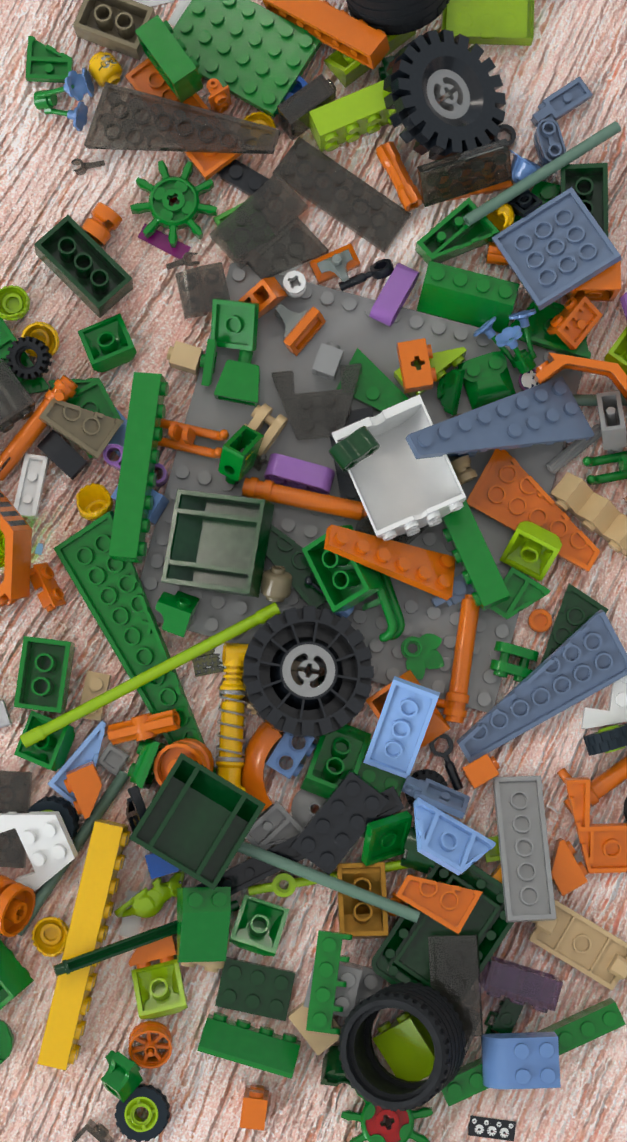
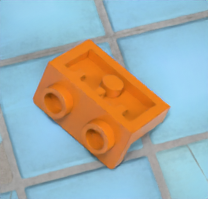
(575, 321)

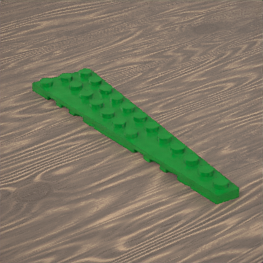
(126, 619)

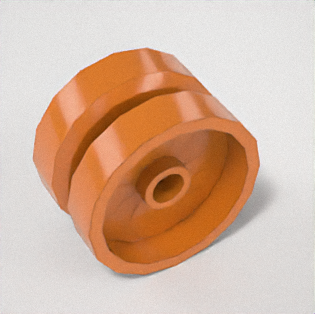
(169, 754)
(16, 906)

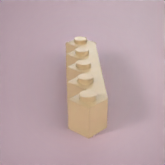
(592, 510)

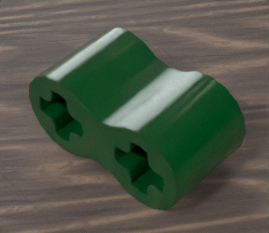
(354, 448)

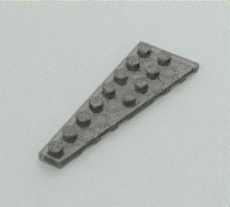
(152, 123)

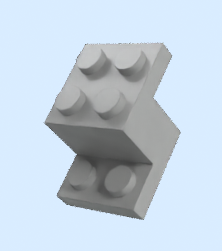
(360, 985)

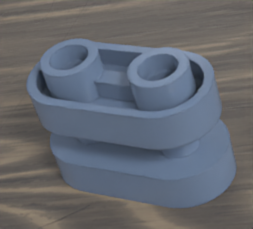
(548, 141)

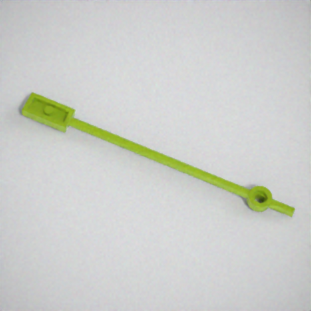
(490, 856)

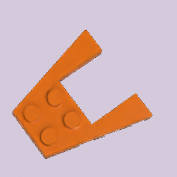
(601, 844)

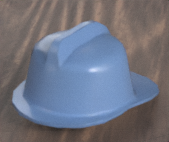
(522, 167)

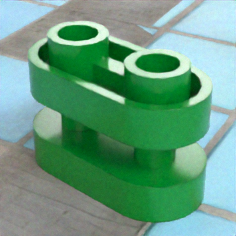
(503, 668)

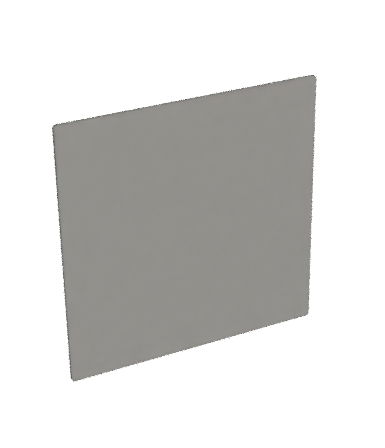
(350, 328)

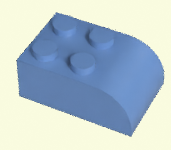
(520, 1060)

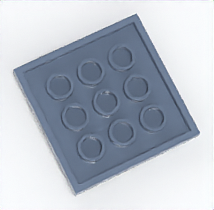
(556, 248)

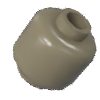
(276, 584)

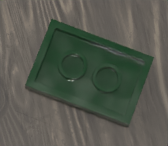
(255, 989)

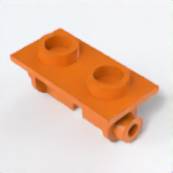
(219, 96)
(43, 577)

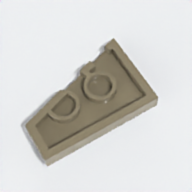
(83, 427)

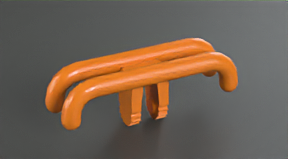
(183, 437)

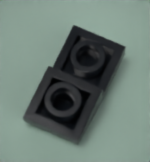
(525, 203)
(62, 454)

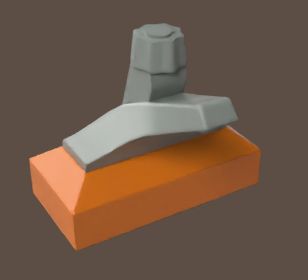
(335, 264)
(299, 326)

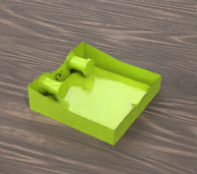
(491, 21)

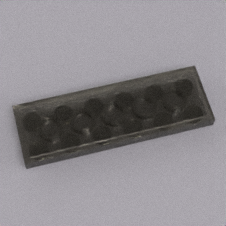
(342, 194)

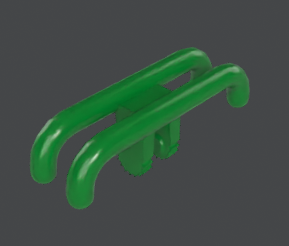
(620, 457)
(391, 609)

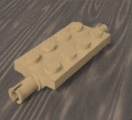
(583, 945)

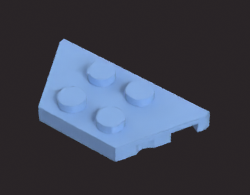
(447, 839)

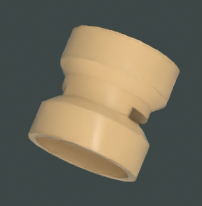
(463, 469)

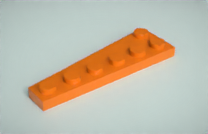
(407, 563)

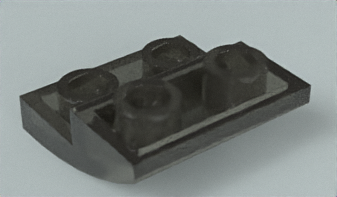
(199, 288)

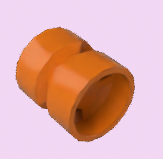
(101, 224)

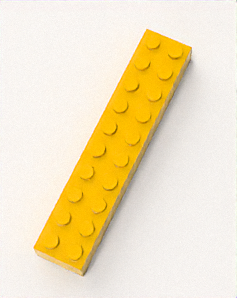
(85, 934)

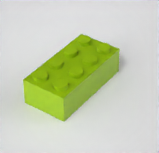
(350, 117)

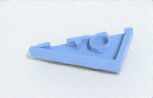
(85, 753)

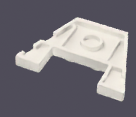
(617, 708)
(44, 841)

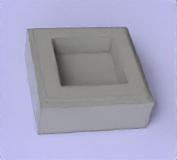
(113, 759)

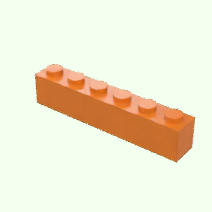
(335, 28)

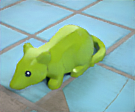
(150, 902)

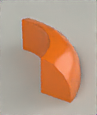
(255, 758)

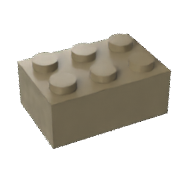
(113, 24)

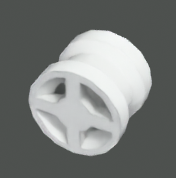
(292, 288)

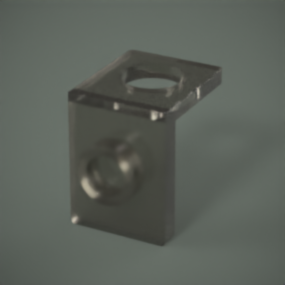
(98, 1130)

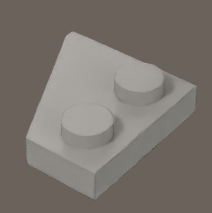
(273, 827)

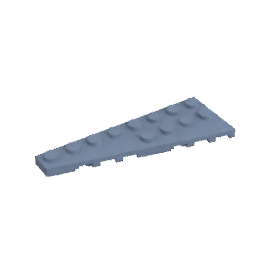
(517, 421)
(573, 672)

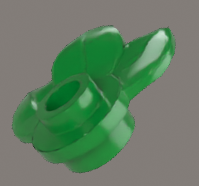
(426, 655)

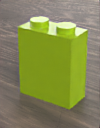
(406, 1047)

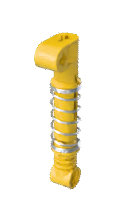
(232, 715)

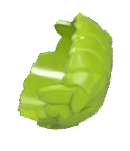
(13, 303)

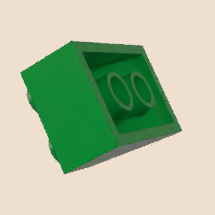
(334, 758)
(203, 923)

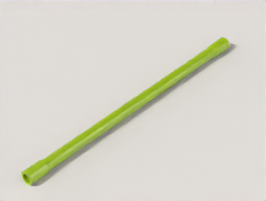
(41, 732)

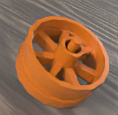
(149, 1044)

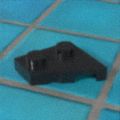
(135, 807)

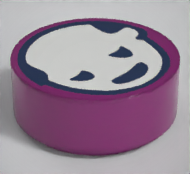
(527, 380)

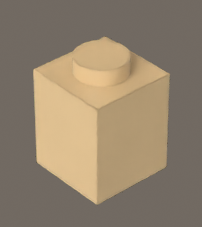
(185, 357)

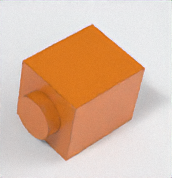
(481, 770)

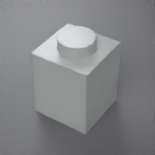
(327, 361)

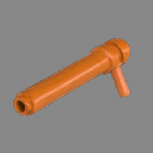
(34, 426)
(303, 498)
(457, 696)
(603, 783)

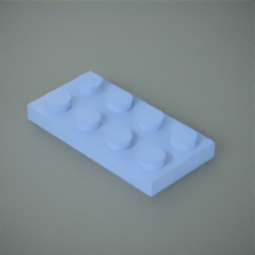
(401, 727)

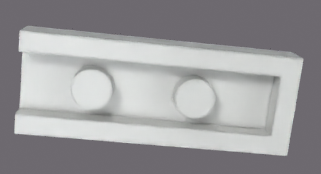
(31, 485)

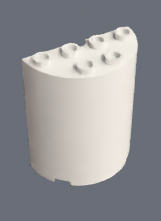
(394, 485)

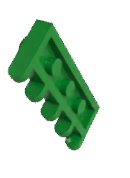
(325, 982)

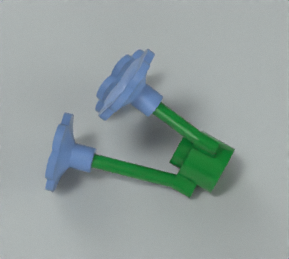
(76, 86)
(522, 359)

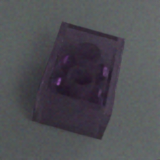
(521, 984)

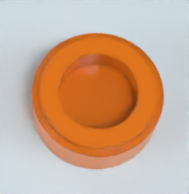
(539, 620)

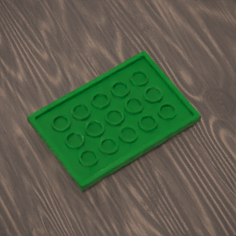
(246, 49)

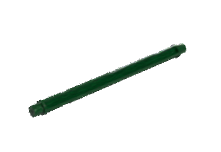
(121, 946)

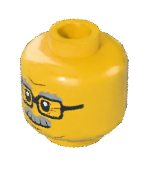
(105, 68)

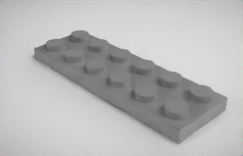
(524, 849)

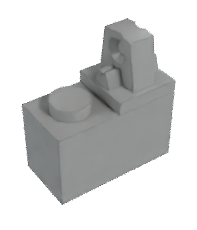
(611, 421)

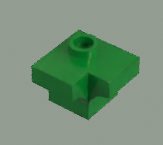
(177, 611)
(121, 1076)

